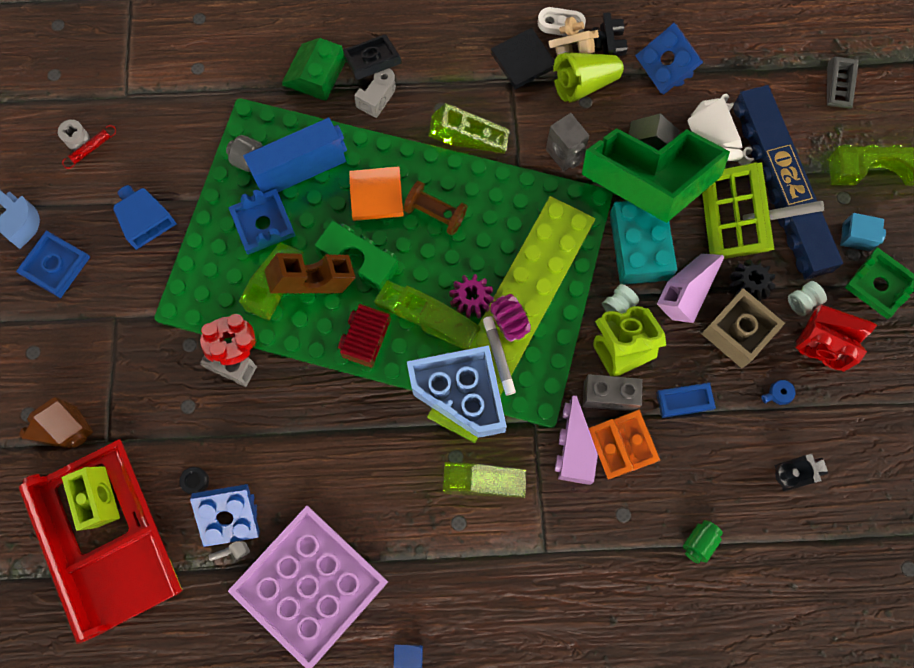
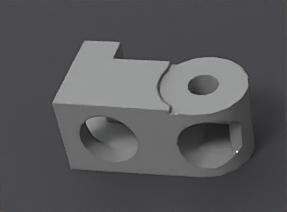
(377, 94)
(239, 372)

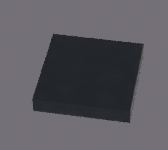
(371, 57)
(523, 58)

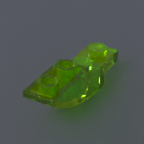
(428, 313)

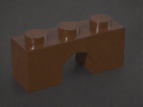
(290, 275)

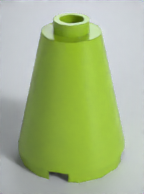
(584, 73)

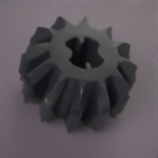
(753, 279)

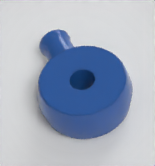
(775, 393)

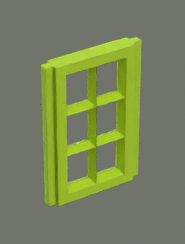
(761, 213)

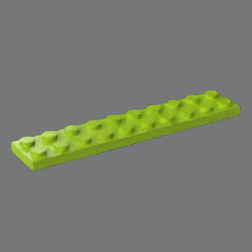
(534, 282)

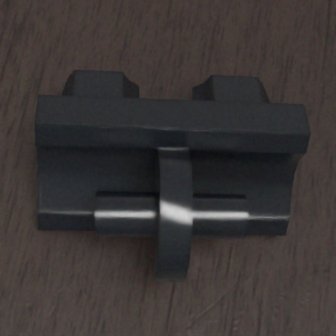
(608, 30)
(800, 472)

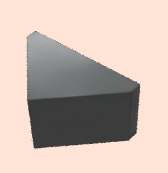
(653, 131)

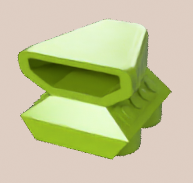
(628, 339)

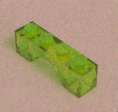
(850, 164)

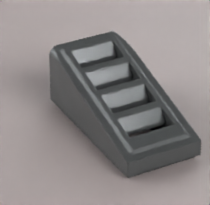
(851, 68)

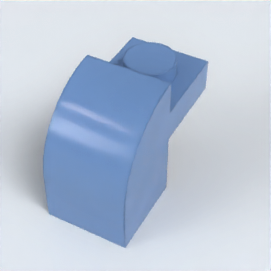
(19, 220)

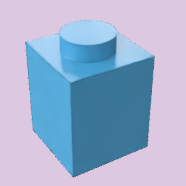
(862, 232)

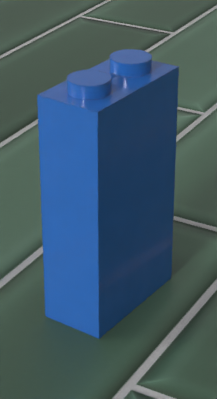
(297, 156)

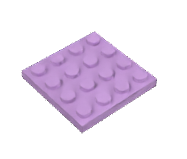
(308, 587)

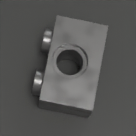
(567, 142)
(612, 393)

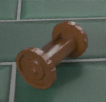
(434, 207)

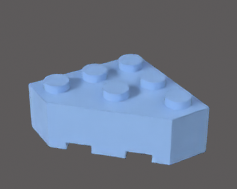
(461, 388)

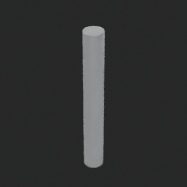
(792, 210)

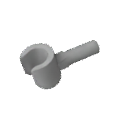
(238, 549)

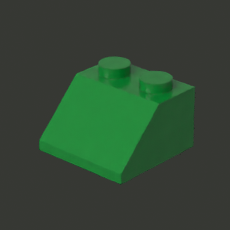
(315, 68)

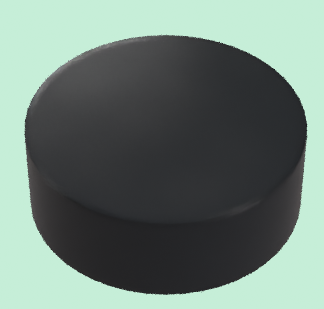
(194, 480)

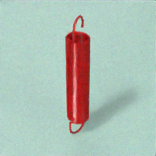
(89, 146)

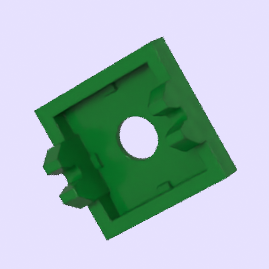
(898, 278)

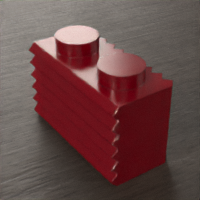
(364, 335)

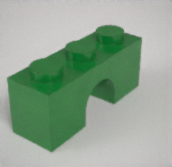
(377, 264)

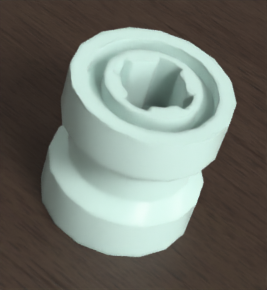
(810, 296)
(621, 300)

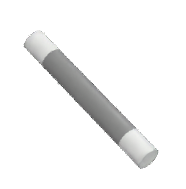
(499, 356)

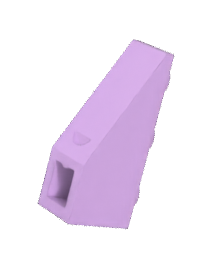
(689, 287)
(578, 451)

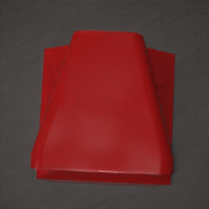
(834, 338)

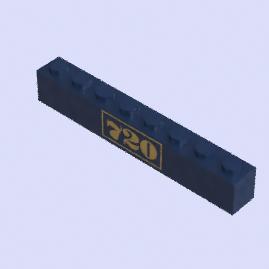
(786, 181)

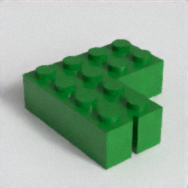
(653, 178)

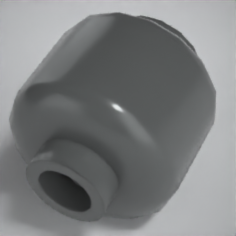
(238, 147)

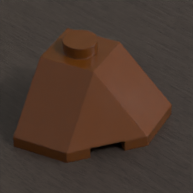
(56, 425)

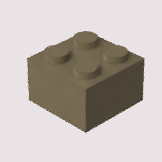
(743, 328)

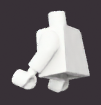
(715, 124)

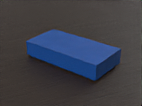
(685, 400)

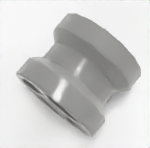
(79, 136)

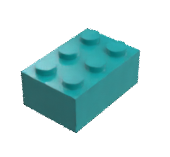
(641, 245)

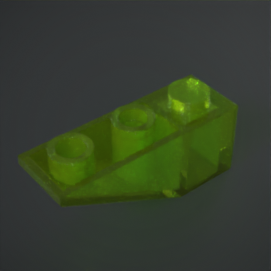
(256, 295)

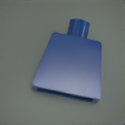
(141, 216)

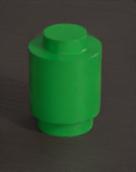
(703, 542)

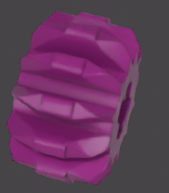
(471, 287)
(510, 317)

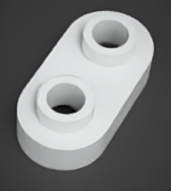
(557, 17)

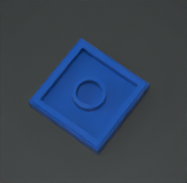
(53, 264)

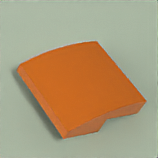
(376, 193)
(624, 444)

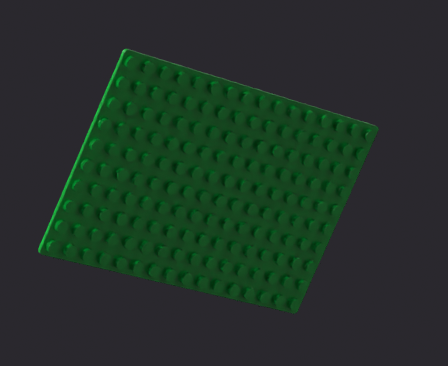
(308, 326)

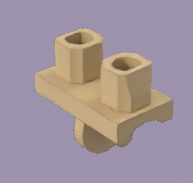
(584, 40)

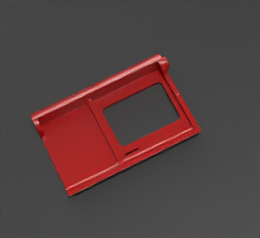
(115, 578)

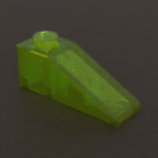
(467, 130)
(483, 480)

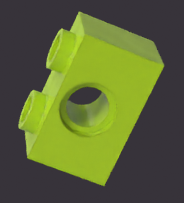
(90, 498)

